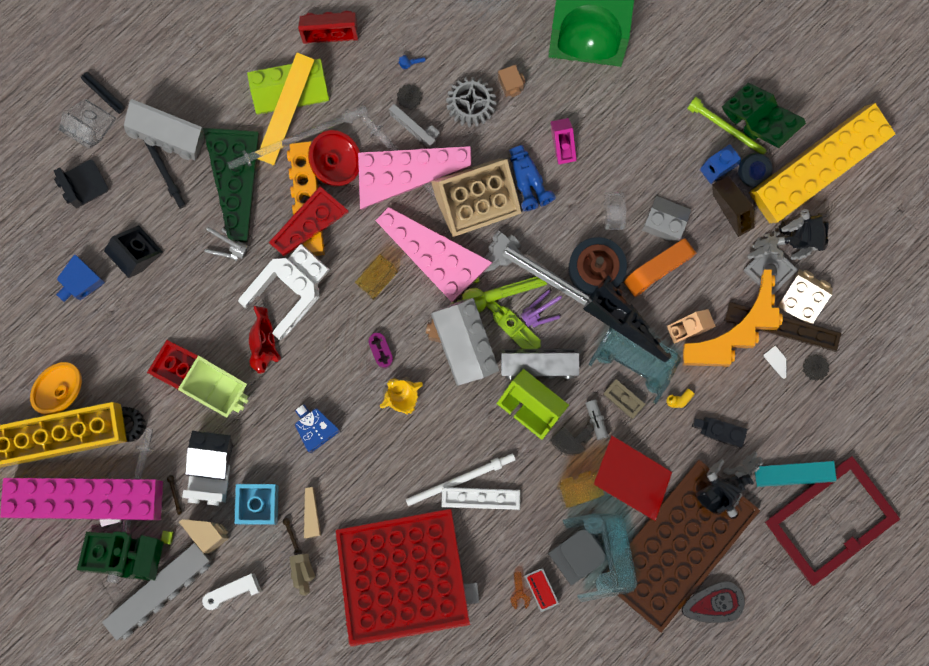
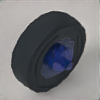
(755, 169)

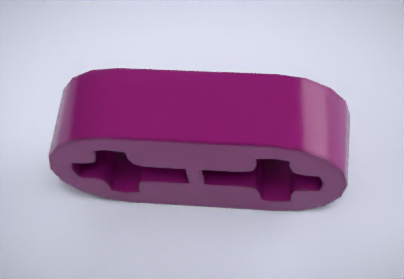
(385, 348)

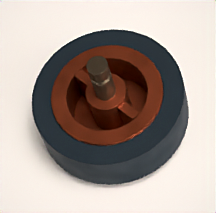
(594, 261)

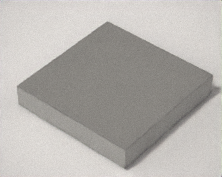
(781, 269)

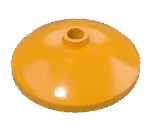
(56, 388)

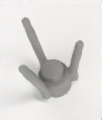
(238, 248)

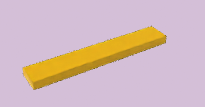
(287, 104)

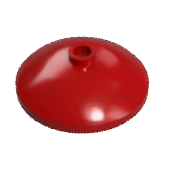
(343, 156)

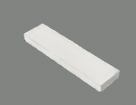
(480, 498)

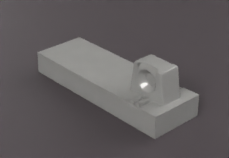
(426, 137)

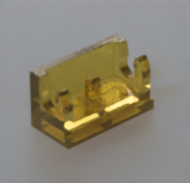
(376, 276)

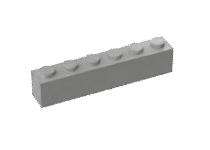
(156, 593)

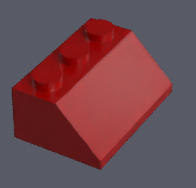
(328, 27)

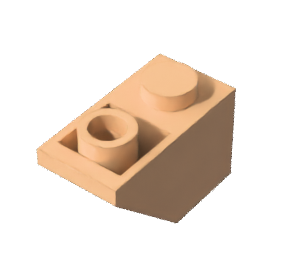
(691, 326)

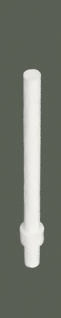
(495, 464)

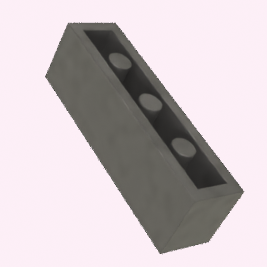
(540, 362)

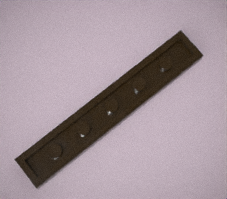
(791, 329)

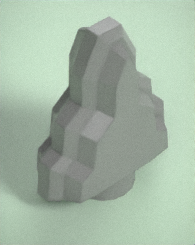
(497, 247)

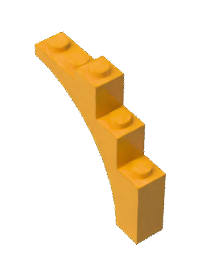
(761, 317)

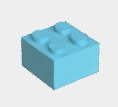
(256, 504)

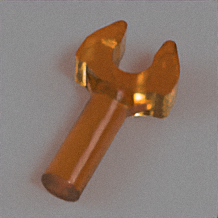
(519, 591)

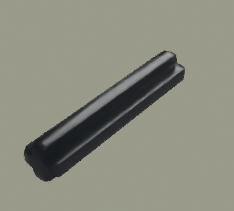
(99, 89)

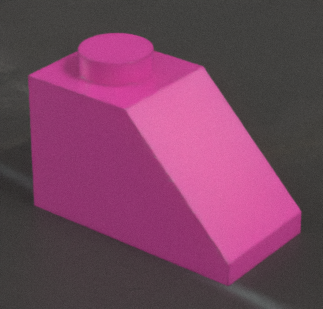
(563, 140)

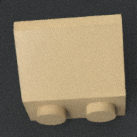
(206, 535)

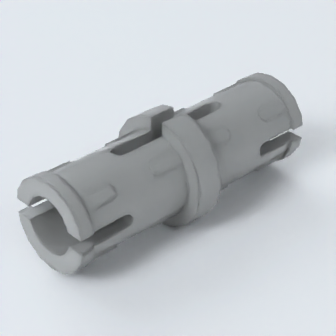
(597, 419)

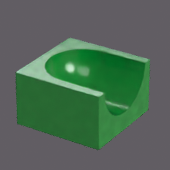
(591, 30)

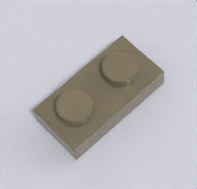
(624, 399)

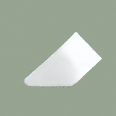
(777, 361)

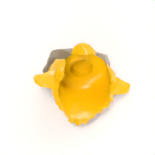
(401, 395)

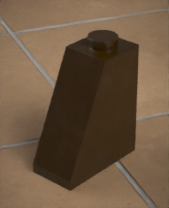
(734, 205)

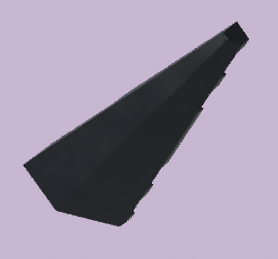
(611, 308)

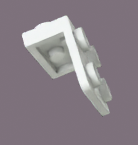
(207, 490)

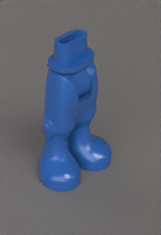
(528, 176)

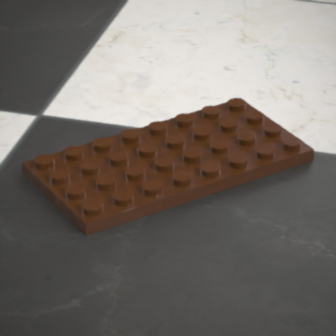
(681, 548)

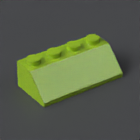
(268, 84)

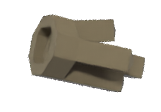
(301, 572)

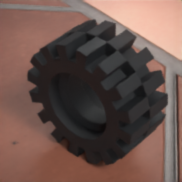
(138, 421)

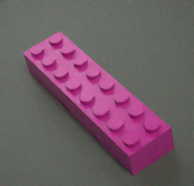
(81, 499)

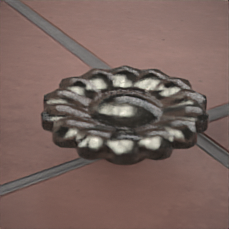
(409, 96)
(816, 367)

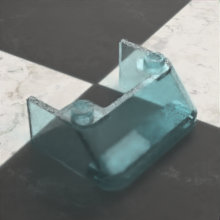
(621, 349)
(622, 572)

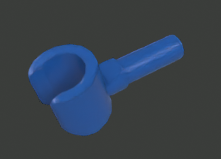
(405, 63)

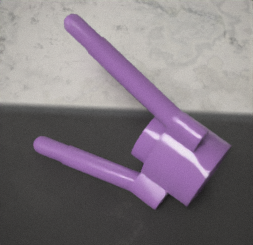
(531, 315)

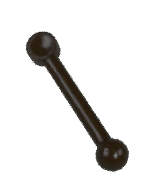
(170, 479)
(286, 521)

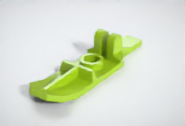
(519, 332)

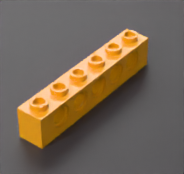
(299, 152)

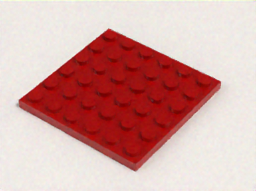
(401, 578)

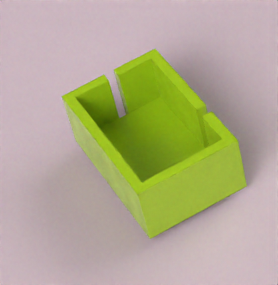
(540, 405)

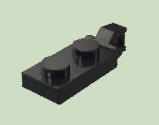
(721, 431)

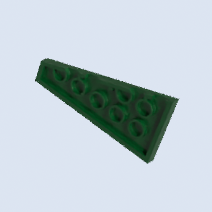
(233, 185)

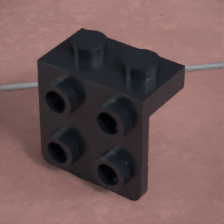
(81, 183)

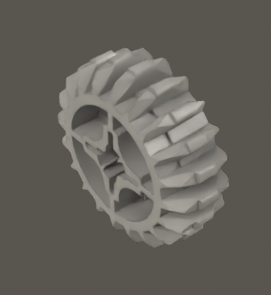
(454, 100)

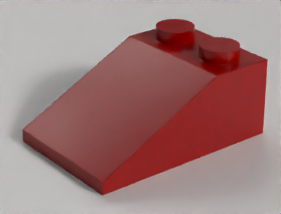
(172, 364)

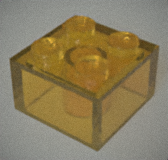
(580, 490)

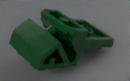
(762, 115)
(120, 555)

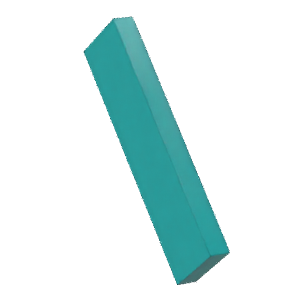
(795, 474)

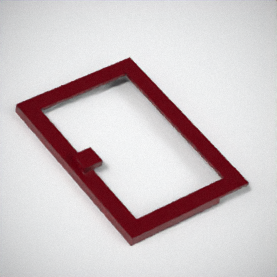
(852, 545)

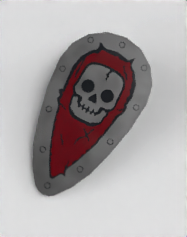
(715, 604)

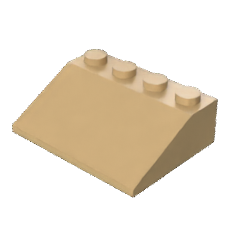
(477, 196)

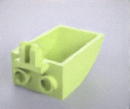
(214, 387)

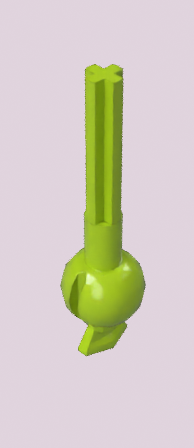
(482, 298)

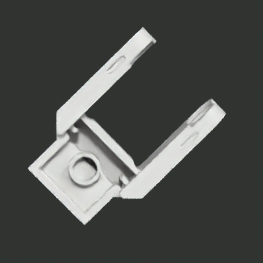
(301, 273)

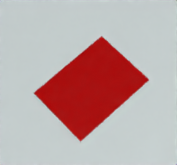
(633, 478)

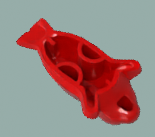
(262, 341)

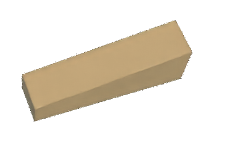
(311, 519)

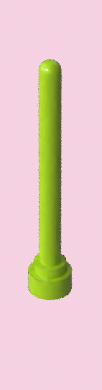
(697, 106)

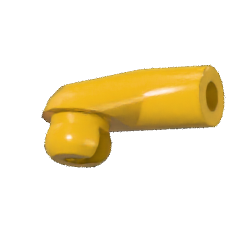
(680, 401)

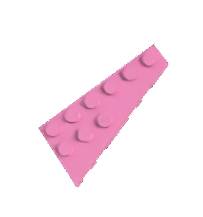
(400, 171)
(441, 259)

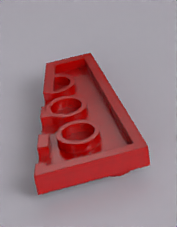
(312, 218)

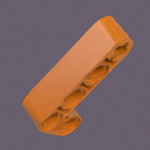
(659, 266)

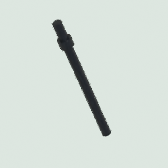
(173, 189)

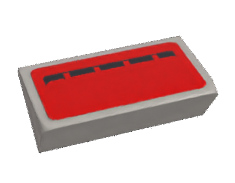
(541, 589)

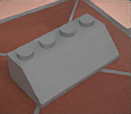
(163, 130)
(465, 341)

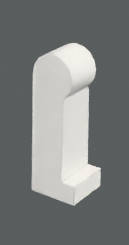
(215, 598)

